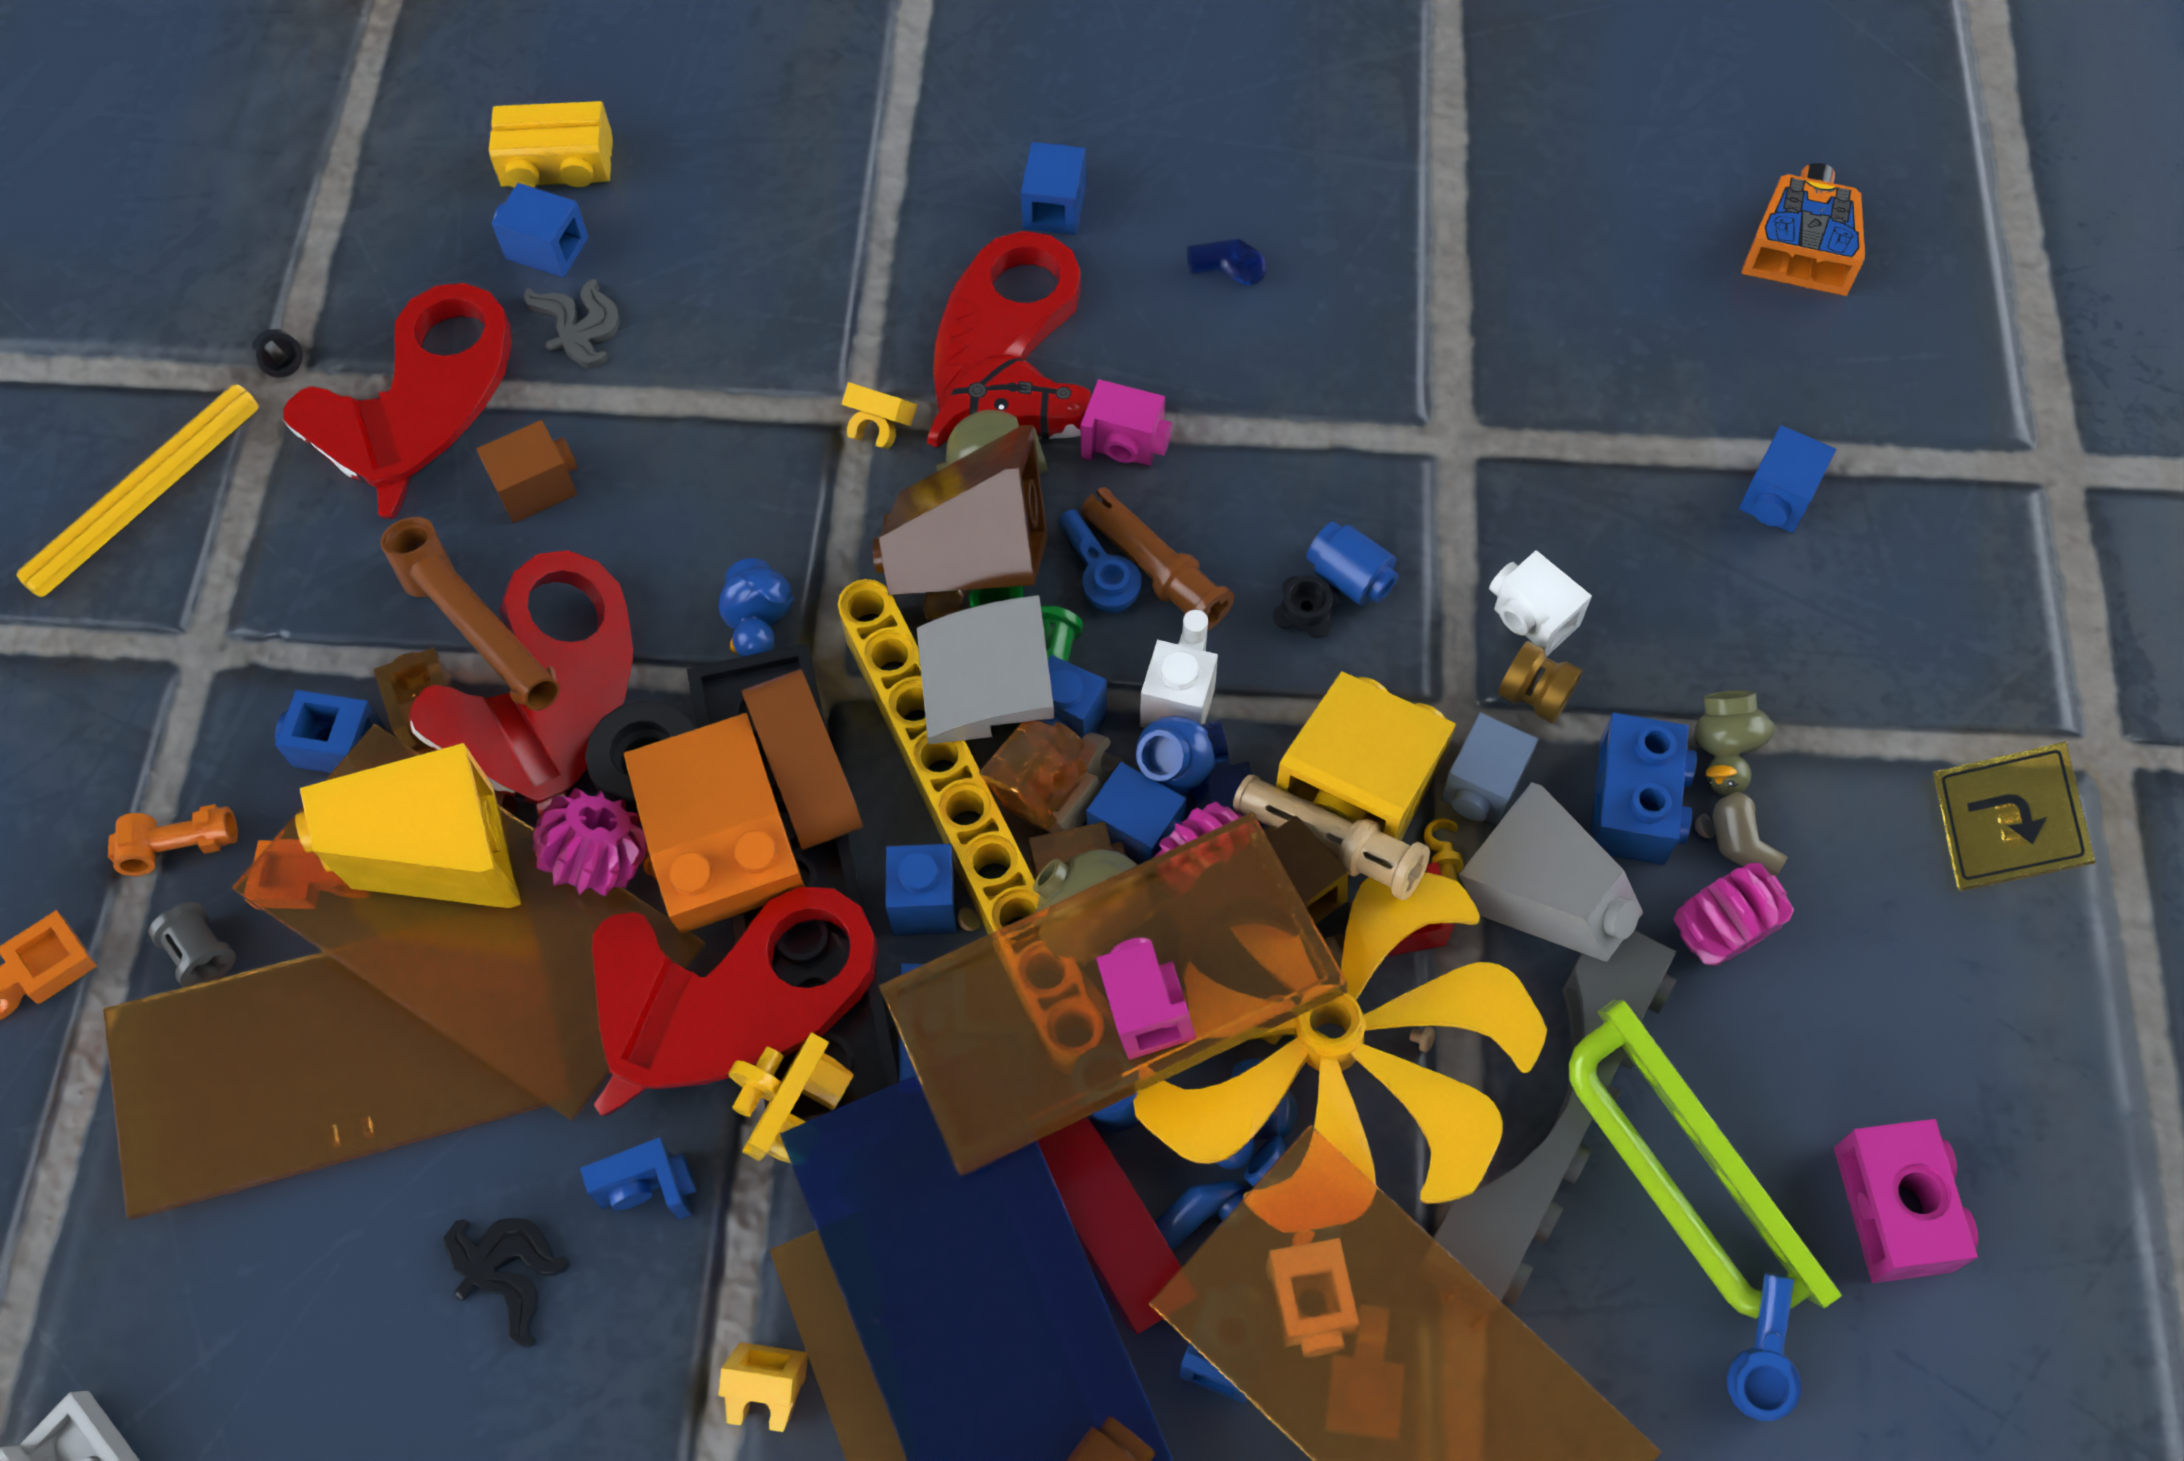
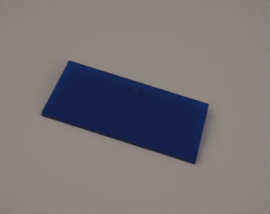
(964, 1288)

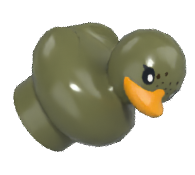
(1729, 728)

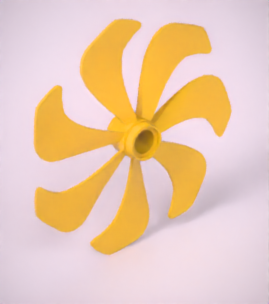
(1454, 1117)

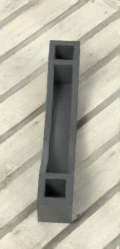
(1498, 1221)

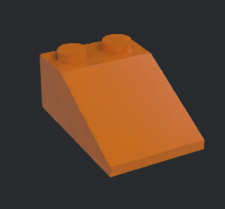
(711, 823)

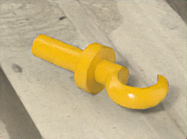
(1448, 859)

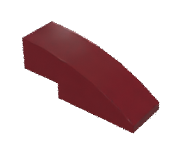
(1110, 1222)

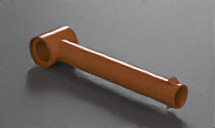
(427, 571)

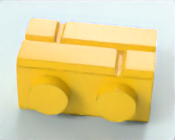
(551, 144)

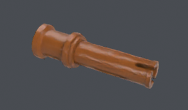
(1173, 574)

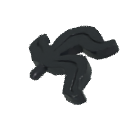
(501, 1244)

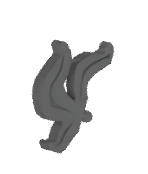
(578, 338)

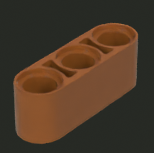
(802, 759)

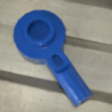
(1109, 580)
(1762, 1378)

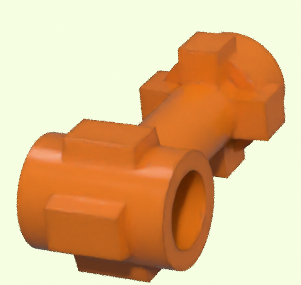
(139, 839)

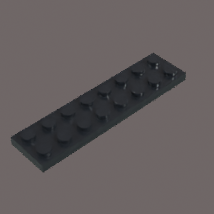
(812, 949)

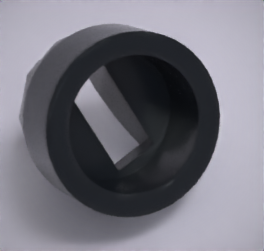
(286, 344)

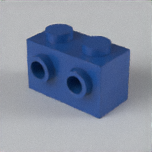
(1641, 788)

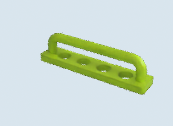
(1625, 1030)

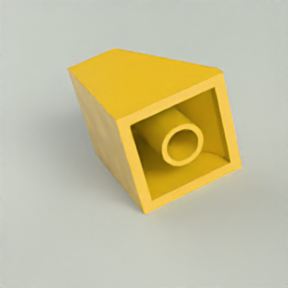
(1367, 754)
(413, 830)

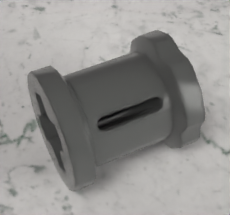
(191, 944)

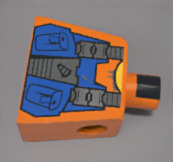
(1810, 233)

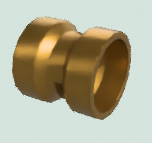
(1551, 690)

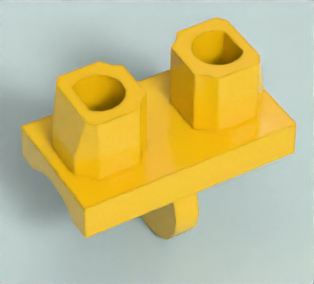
(809, 1073)

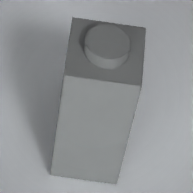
(1552, 879)

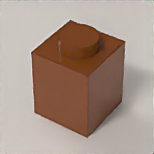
(529, 470)

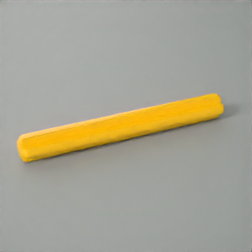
(137, 491)

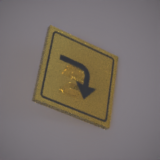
(2013, 817)

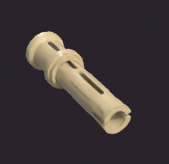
(1356, 845)

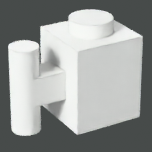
(1180, 675)

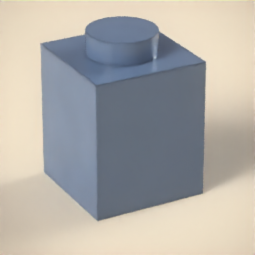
(1488, 770)

